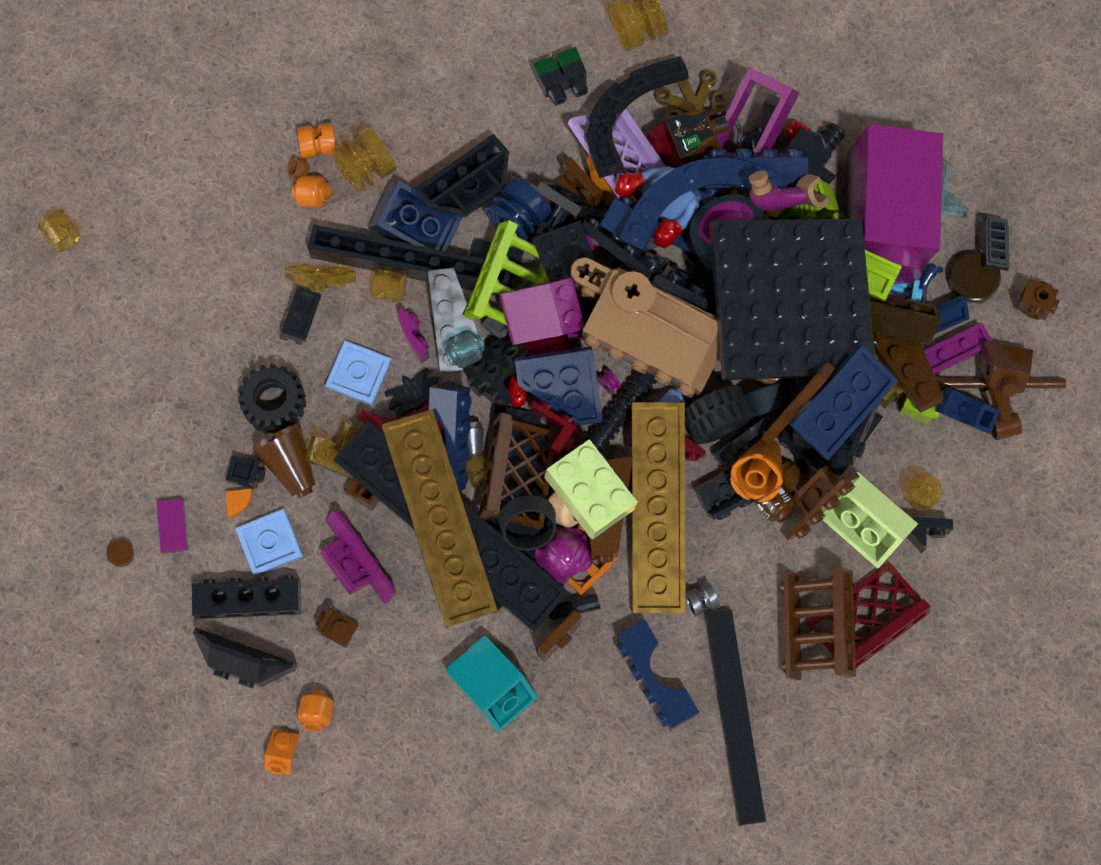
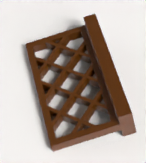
(498, 462)

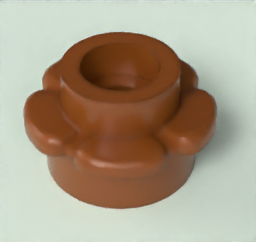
(298, 168)

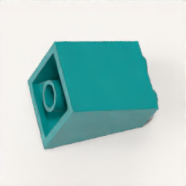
(491, 683)

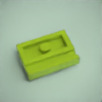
(880, 275)

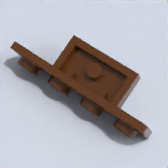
(817, 496)

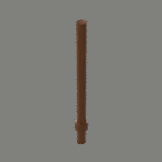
(980, 383)

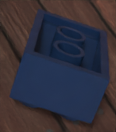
(408, 219)

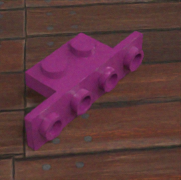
(353, 562)

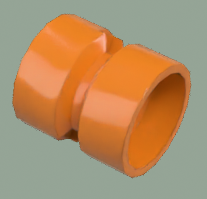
(316, 140)

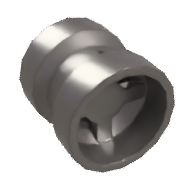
(702, 599)

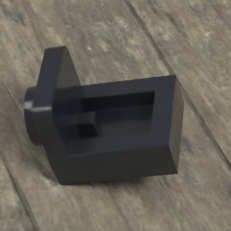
(246, 472)

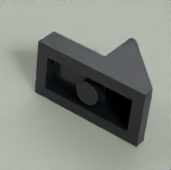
(933, 526)

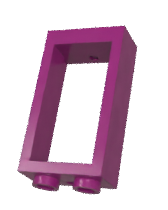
(778, 117)

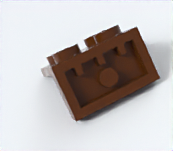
(580, 184)

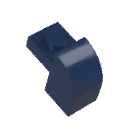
(968, 410)

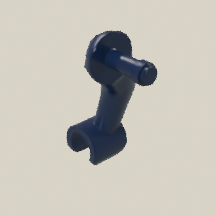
(928, 274)

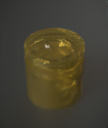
(59, 231)
(389, 285)

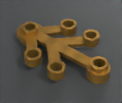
(692, 102)

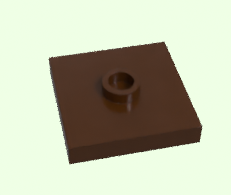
(560, 636)

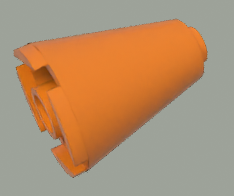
(758, 472)

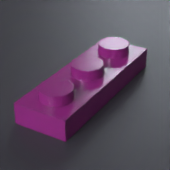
(957, 348)

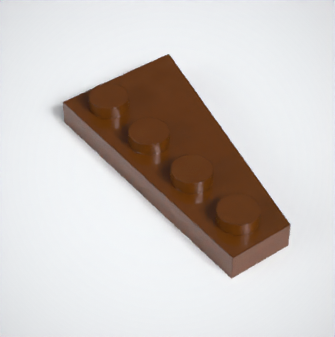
(910, 369)

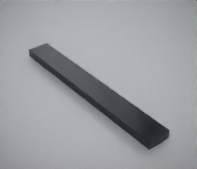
(735, 718)

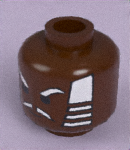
(779, 507)

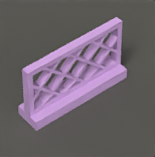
(633, 145)

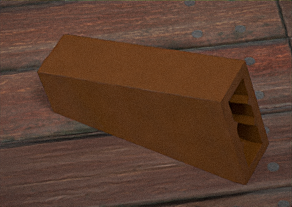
(607, 544)

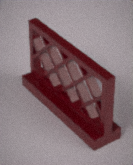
(888, 630)

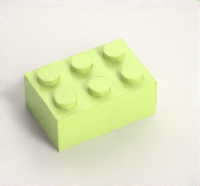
(590, 489)
(870, 522)

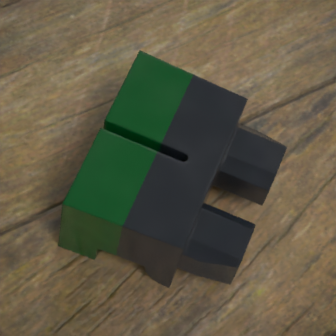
(561, 75)

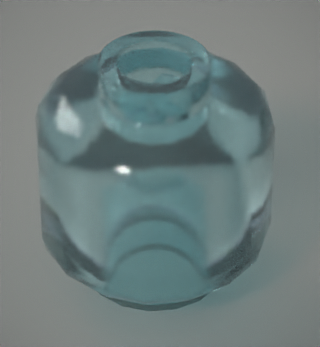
(464, 349)

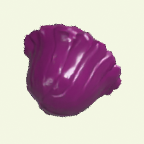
(564, 554)

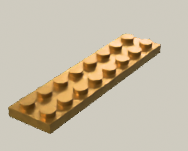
(660, 509)
(439, 518)

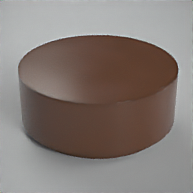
(120, 553)

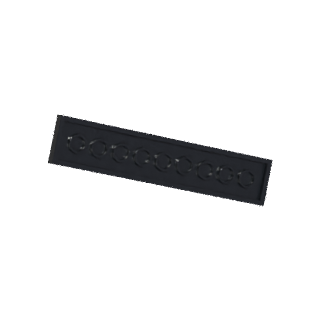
(512, 576)

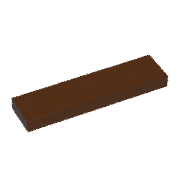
(798, 402)

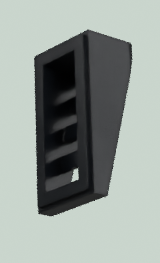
(998, 229)

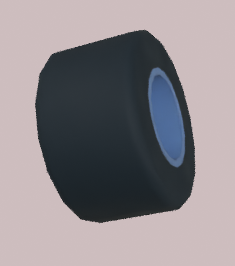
(768, 398)

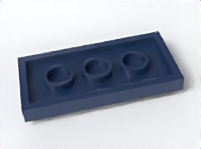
(843, 402)

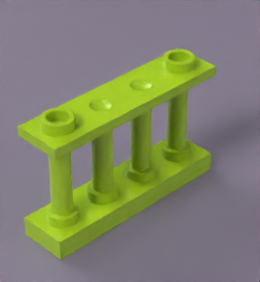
(496, 261)

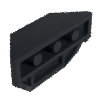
(468, 180)
(241, 661)

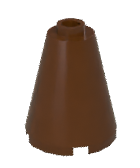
(285, 458)

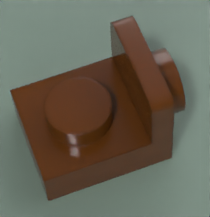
(336, 627)

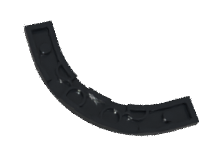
(616, 100)

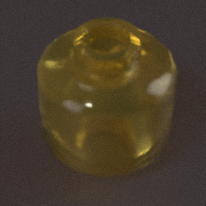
(923, 492)

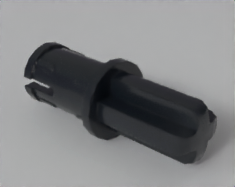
(580, 604)

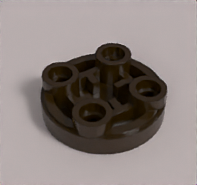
(972, 279)

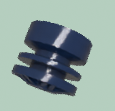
(520, 205)

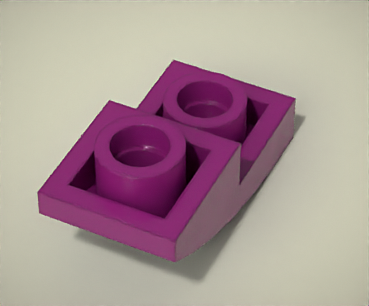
(411, 329)

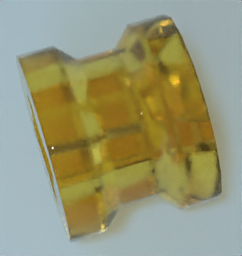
(476, 470)

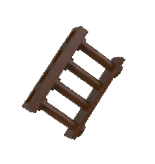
(841, 635)

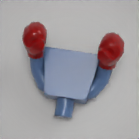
(675, 216)

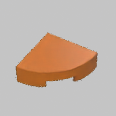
(237, 501)

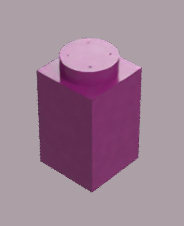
(897, 194)

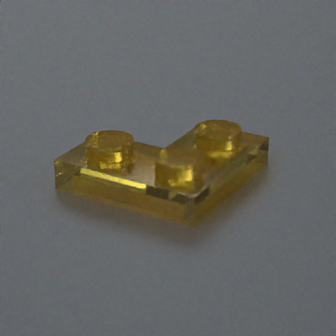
(319, 279)
(322, 451)

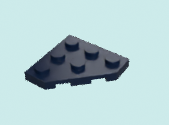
(564, 382)

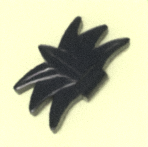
(413, 393)

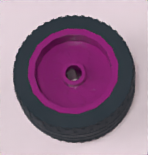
(722, 208)

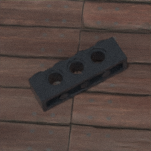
(205, 591)

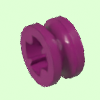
(609, 381)

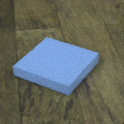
(358, 373)
(269, 542)

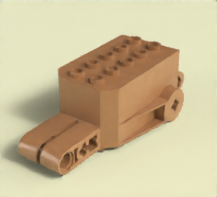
(651, 329)

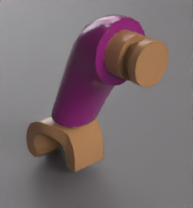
(770, 198)

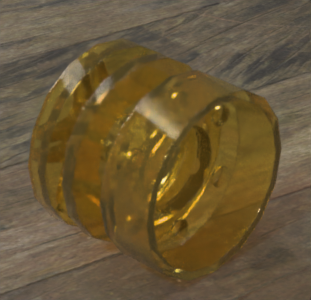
(635, 19)
(367, 157)

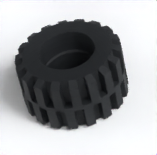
(262, 381)
(717, 414)

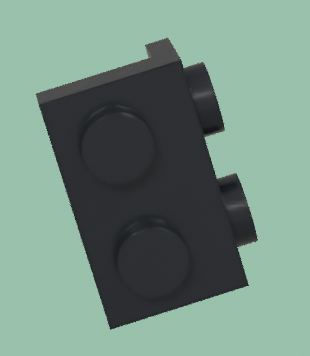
(720, 497)

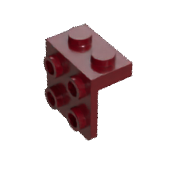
(569, 434)

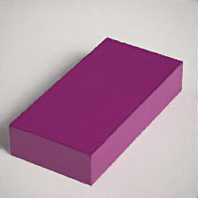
(172, 526)

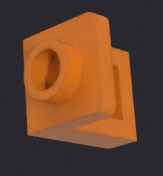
(281, 751)

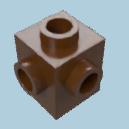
(1038, 300)

